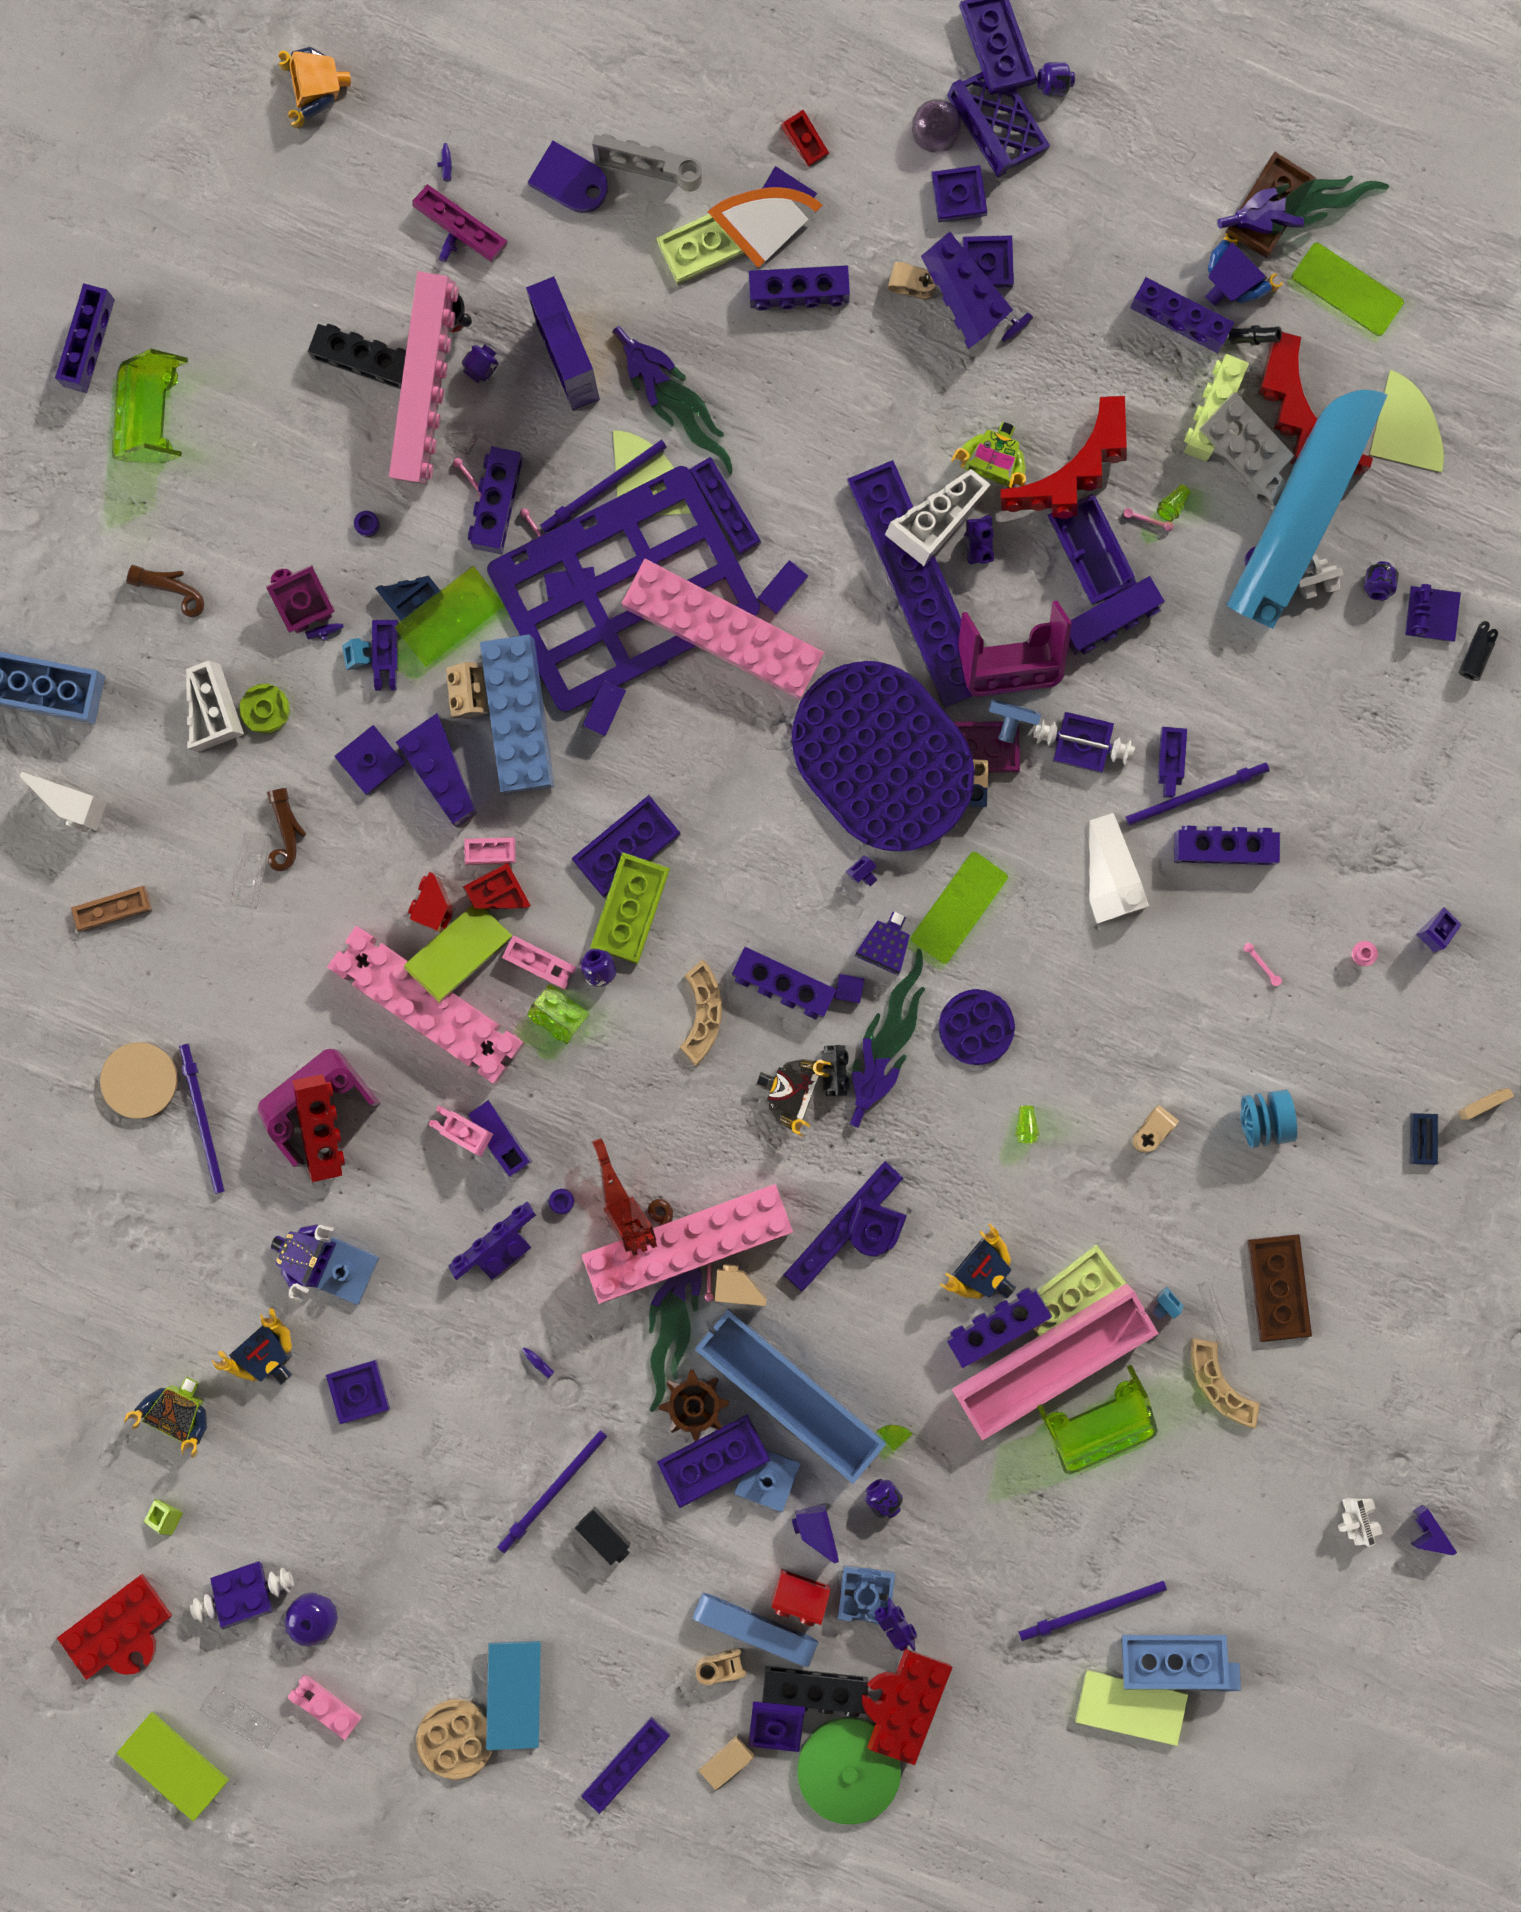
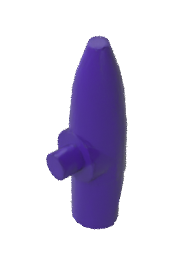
(446, 163)
(448, 246)
(1017, 326)
(323, 631)
(538, 1363)

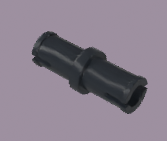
(1255, 335)

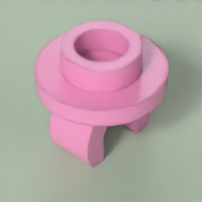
(1364, 953)

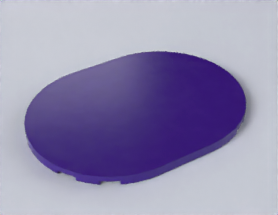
(883, 756)

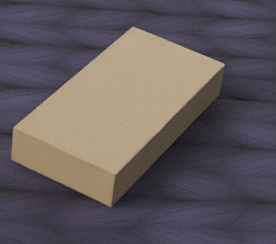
(1485, 1103)

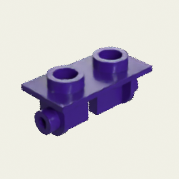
(902, 1632)

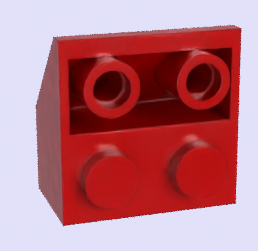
(432, 906)
(800, 1598)

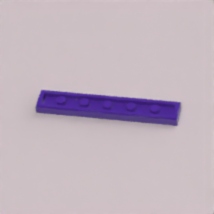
(835, 1234)

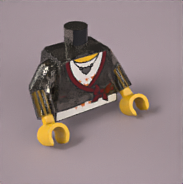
(792, 1091)

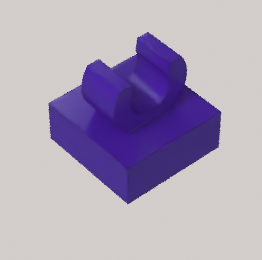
(862, 871)

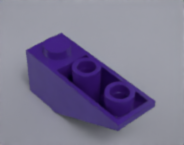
(503, 1142)

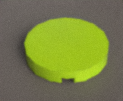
(264, 708)

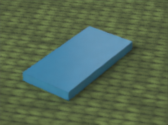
(513, 1695)

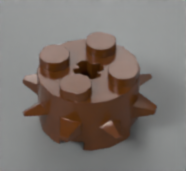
(695, 1420)

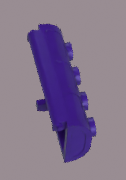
(1094, 551)

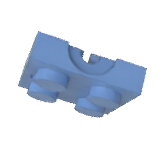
(866, 1598)

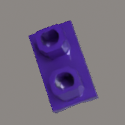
(979, 540)

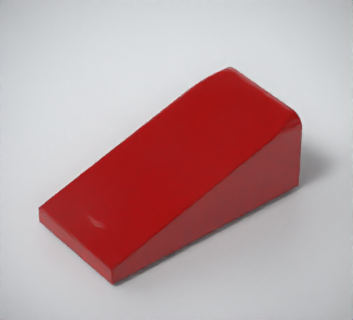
(804, 138)

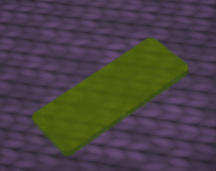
(1347, 289)
(959, 907)

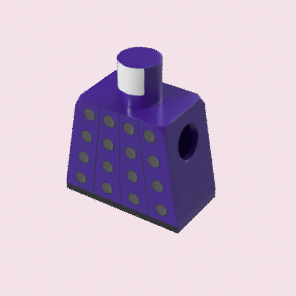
(885, 944)

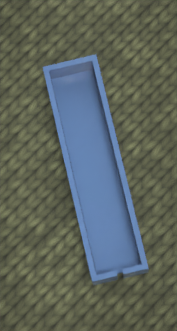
(790, 1395)

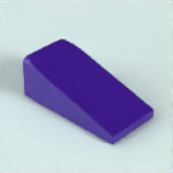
(604, 708)

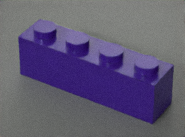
(1113, 615)

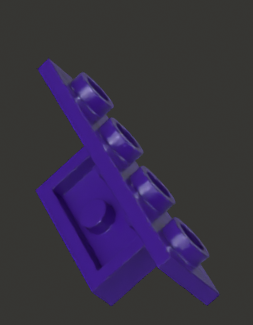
(498, 1247)

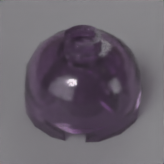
(936, 125)

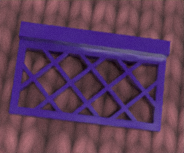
(983, 133)

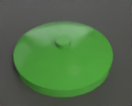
(844, 1776)

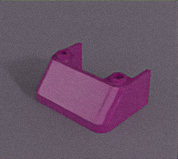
(1016, 665)
(281, 1100)

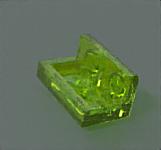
(557, 1014)

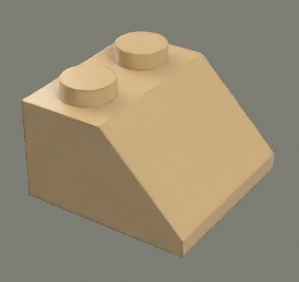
(737, 1287)

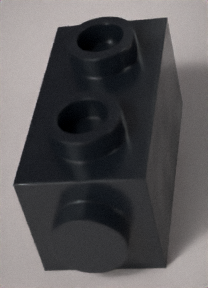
(603, 1536)

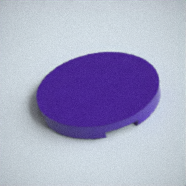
(976, 1027)

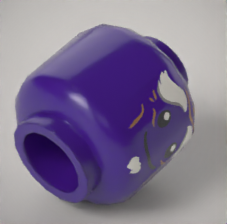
(480, 363)
(598, 968)

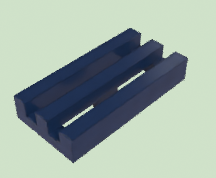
(1423, 1139)

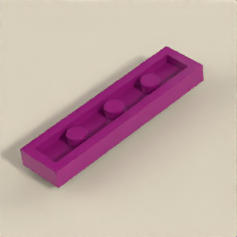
(459, 223)

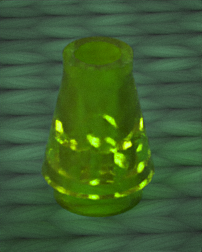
(1172, 504)
(1027, 1127)

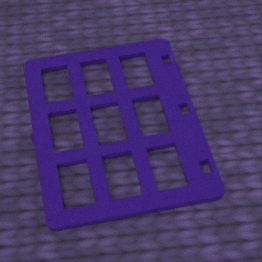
(571, 539)

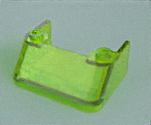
(141, 407)
(1102, 1430)

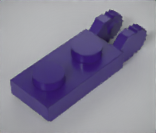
(384, 652)

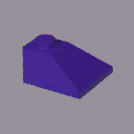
(816, 1530)

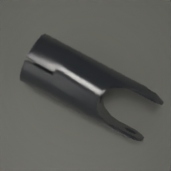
(1478, 652)

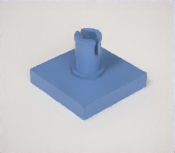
(1013, 715)
(348, 1272)
(770, 1482)

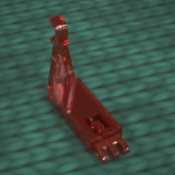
(622, 1212)

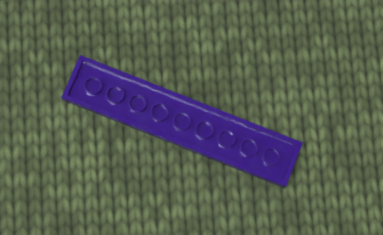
(917, 587)

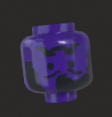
(1055, 79)
(1381, 581)
(883, 1498)

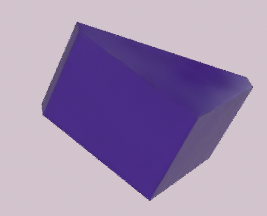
(1439, 930)

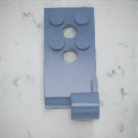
(1203, 1666)

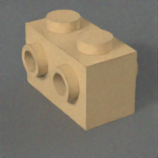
(467, 690)

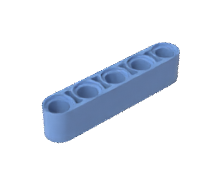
(755, 1629)

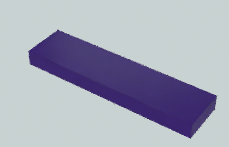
(725, 506)
(625, 1765)

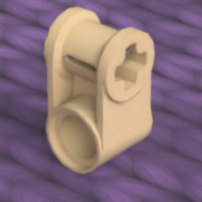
(909, 280)
(1157, 1127)
(722, 1667)

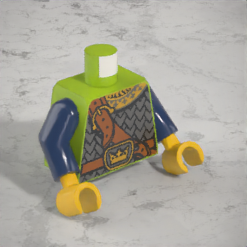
(174, 1413)

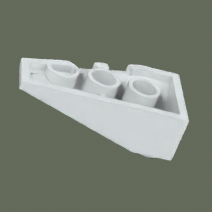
(1113, 876)

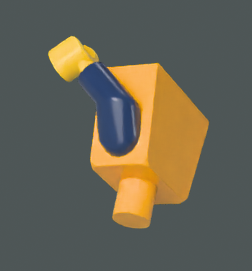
(314, 81)

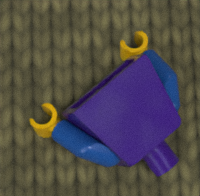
(1236, 275)

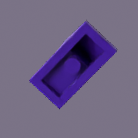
(1435, 1538)

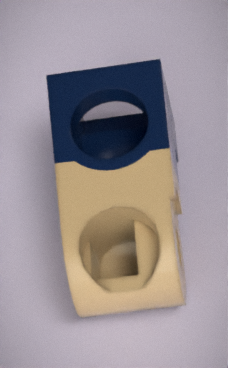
(979, 794)

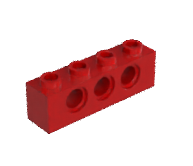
(306, 1092)

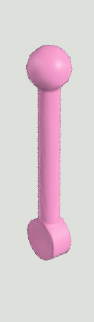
(458, 464)
(524, 513)
(1128, 513)
(1275, 980)
(709, 1297)

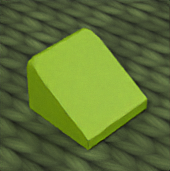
(163, 1517)

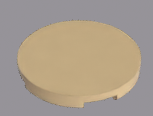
(139, 1080)
(453, 1739)

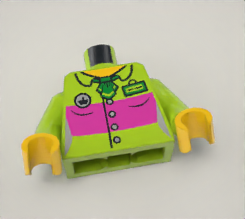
(994, 456)

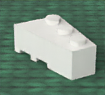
(211, 707)

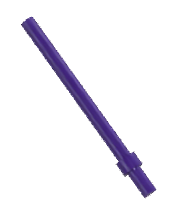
(563, 513)
(1242, 776)
(189, 1070)
(519, 1528)
(1045, 1627)

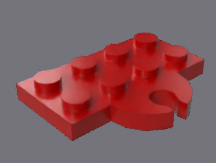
(117, 1630)
(906, 1705)

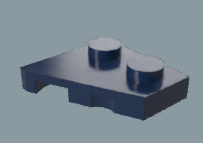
(408, 595)

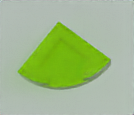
(894, 1435)

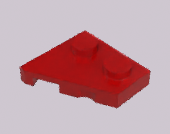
(496, 891)

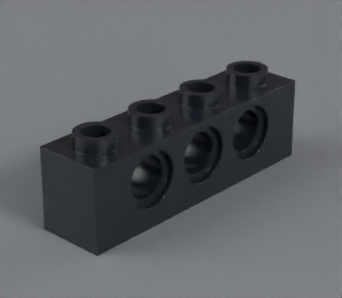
(328, 336)
(829, 1683)

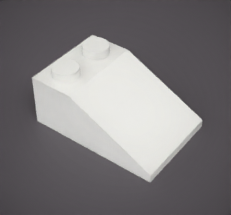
(76, 807)

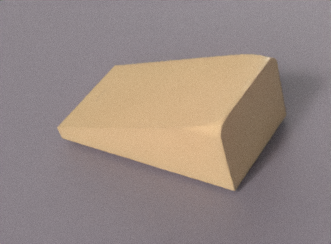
(726, 1762)

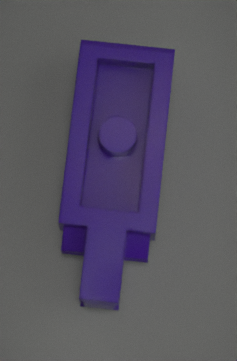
(1171, 759)

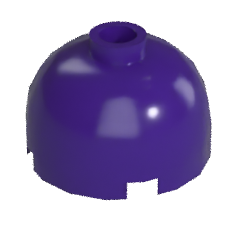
(311, 1619)

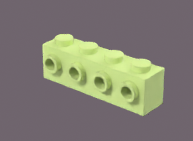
(1226, 381)

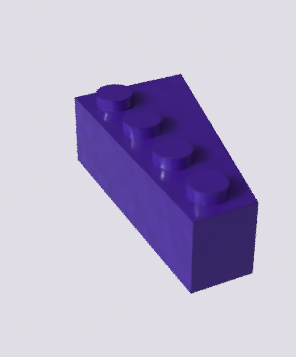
(965, 289)
(435, 763)

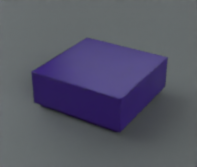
(849, 988)

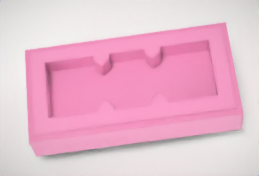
(490, 851)

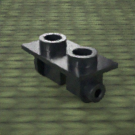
(837, 1082)

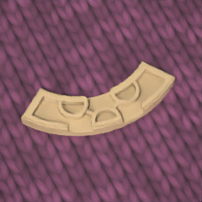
(707, 1013)
(1216, 1389)

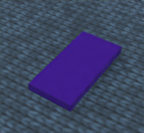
(998, 44)
(638, 833)
(713, 1461)

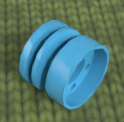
(1263, 1119)

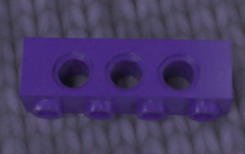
(810, 278)
(1181, 315)
(85, 338)
(494, 539)
(1187, 852)
(750, 960)
(968, 1352)

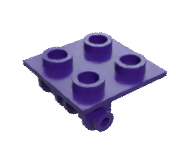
(1432, 613)

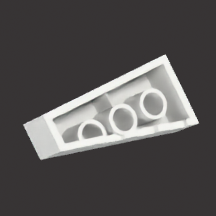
(934, 521)

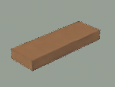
(111, 908)

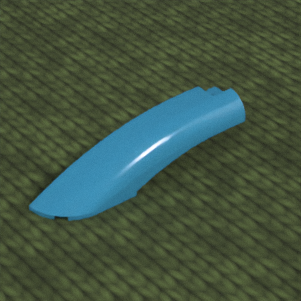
(1306, 506)

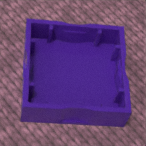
(563, 343)

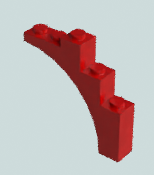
(1283, 383)
(1083, 472)

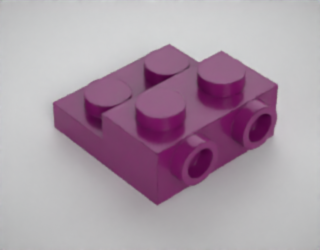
(301, 599)

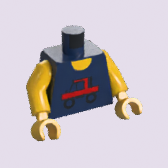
(983, 1269)
(261, 1353)

